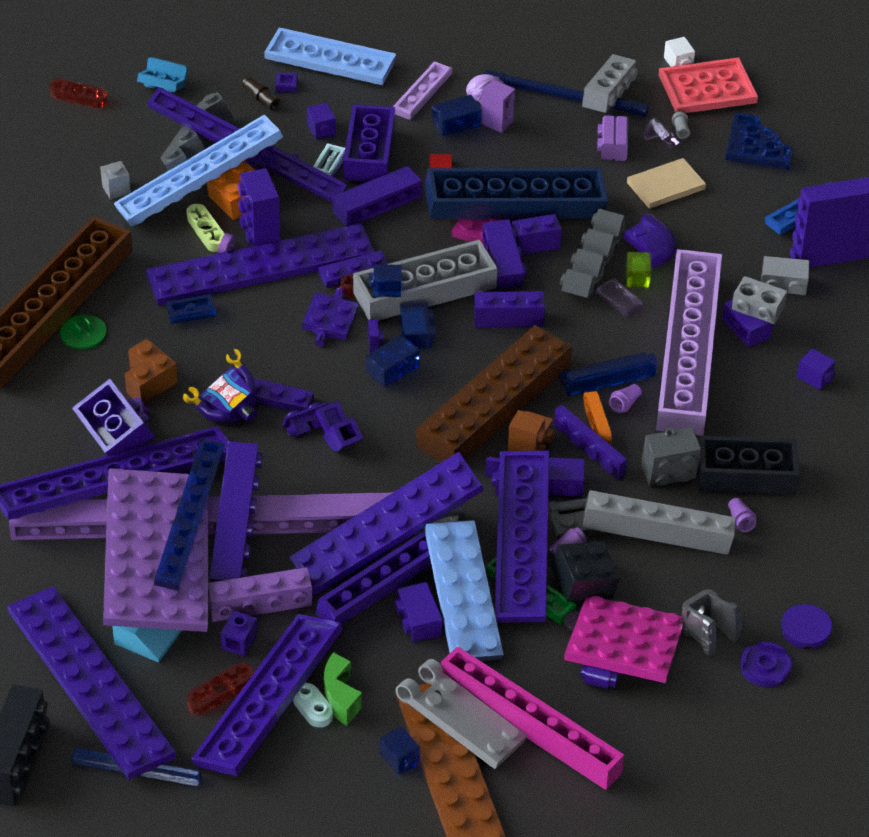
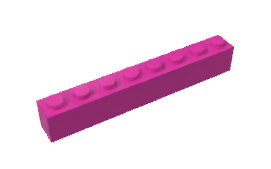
(536, 719)

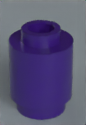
(599, 677)

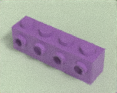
(260, 594)

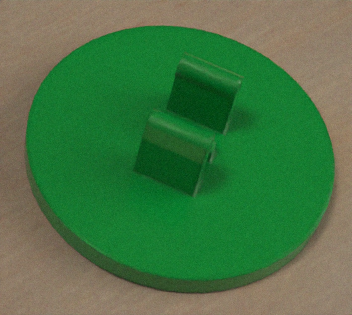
(83, 332)

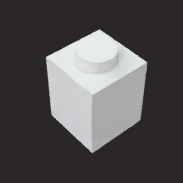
(679, 52)

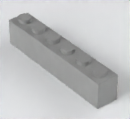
(659, 522)

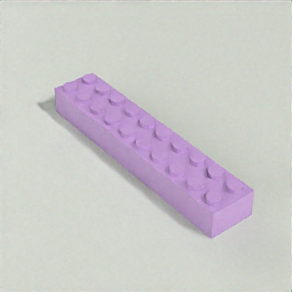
(689, 341)

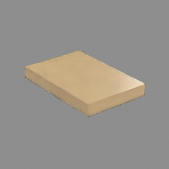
(666, 183)

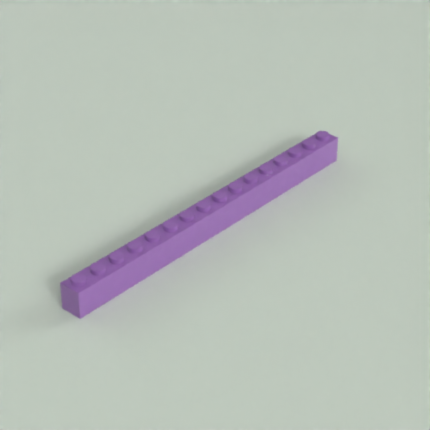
(273, 516)

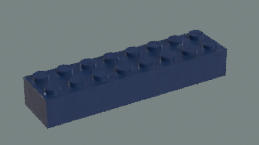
(514, 193)

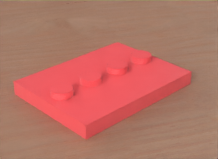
(708, 85)

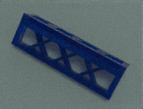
(608, 373)

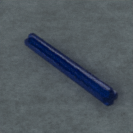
(162, 772)

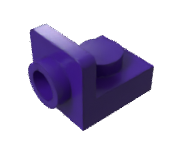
(492, 470)

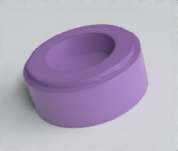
(226, 243)

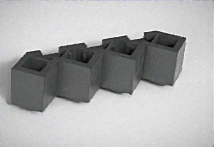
(189, 143)
(596, 253)

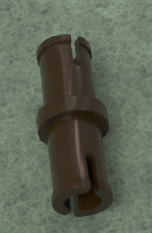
(261, 93)

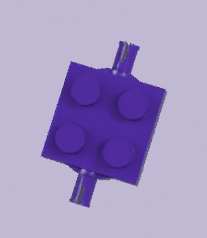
(330, 316)

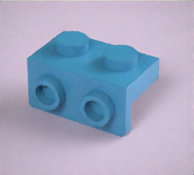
(164, 75)

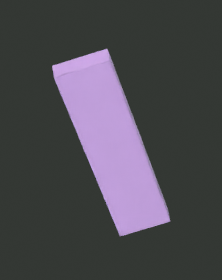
(422, 90)

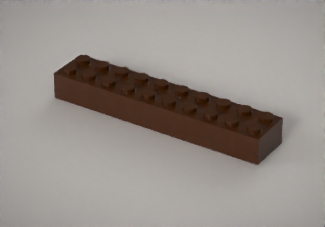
(59, 291)

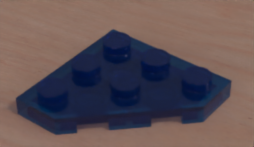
(755, 144)

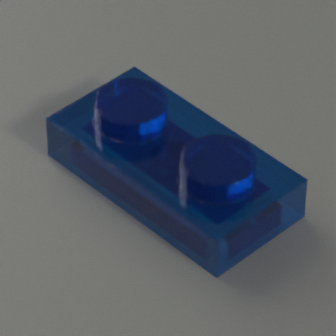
(190, 308)

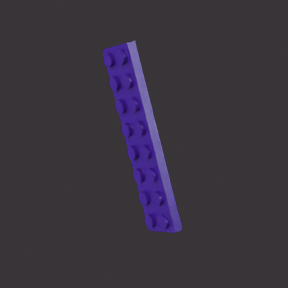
(387, 523)
(522, 537)
(266, 695)

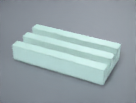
(337, 163)

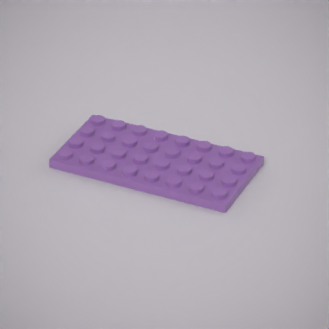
(137, 529)

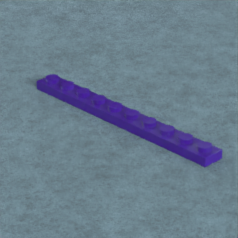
(269, 157)

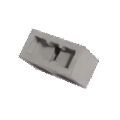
(759, 300)

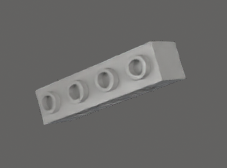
(609, 83)

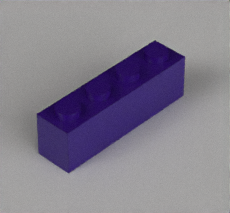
(377, 196)

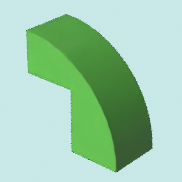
(344, 699)

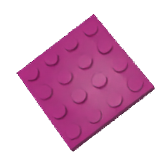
(625, 638)

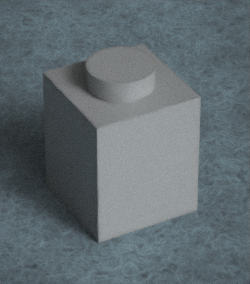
(115, 180)

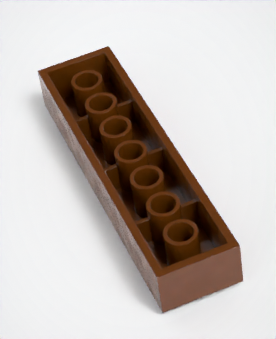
(494, 395)

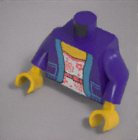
(229, 396)

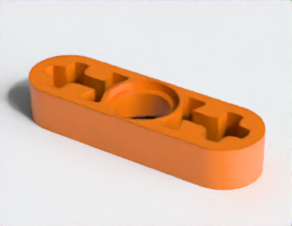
(597, 416)

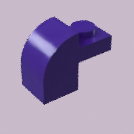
(338, 430)

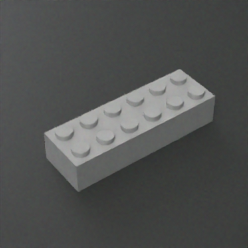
(431, 279)

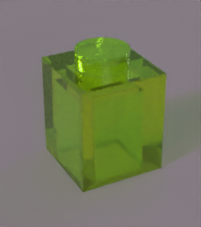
(638, 269)

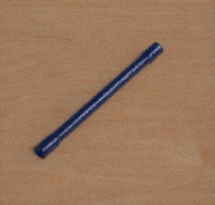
(629, 106)

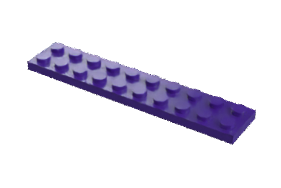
(257, 264)
(91, 477)
(91, 683)

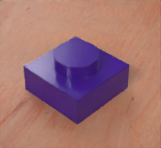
(375, 335)

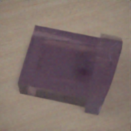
(658, 128)

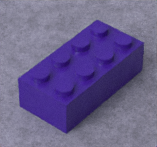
(369, 142)

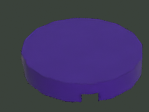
(806, 626)
(766, 664)

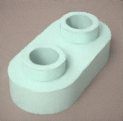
(310, 703)

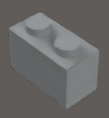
(786, 274)

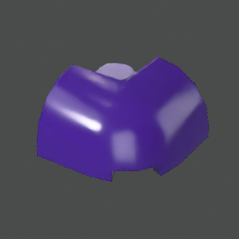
(652, 237)

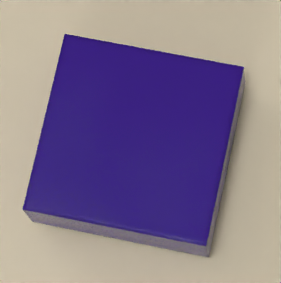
(286, 82)

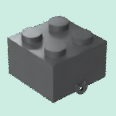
(670, 457)

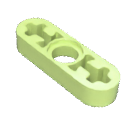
(206, 219)

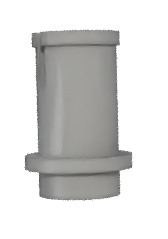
(680, 121)

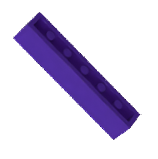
(235, 511)
(375, 581)

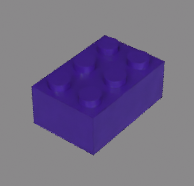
(259, 207)
(112, 420)

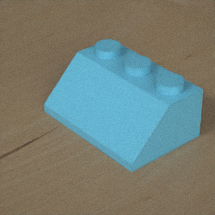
(145, 641)

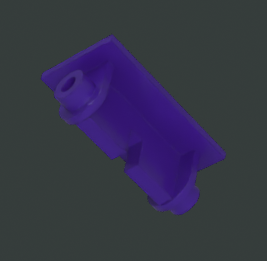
(299, 421)

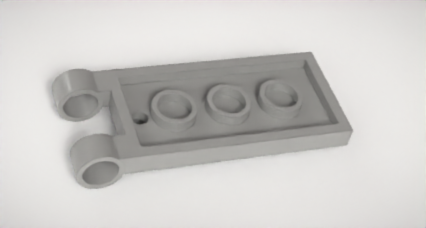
(461, 715)

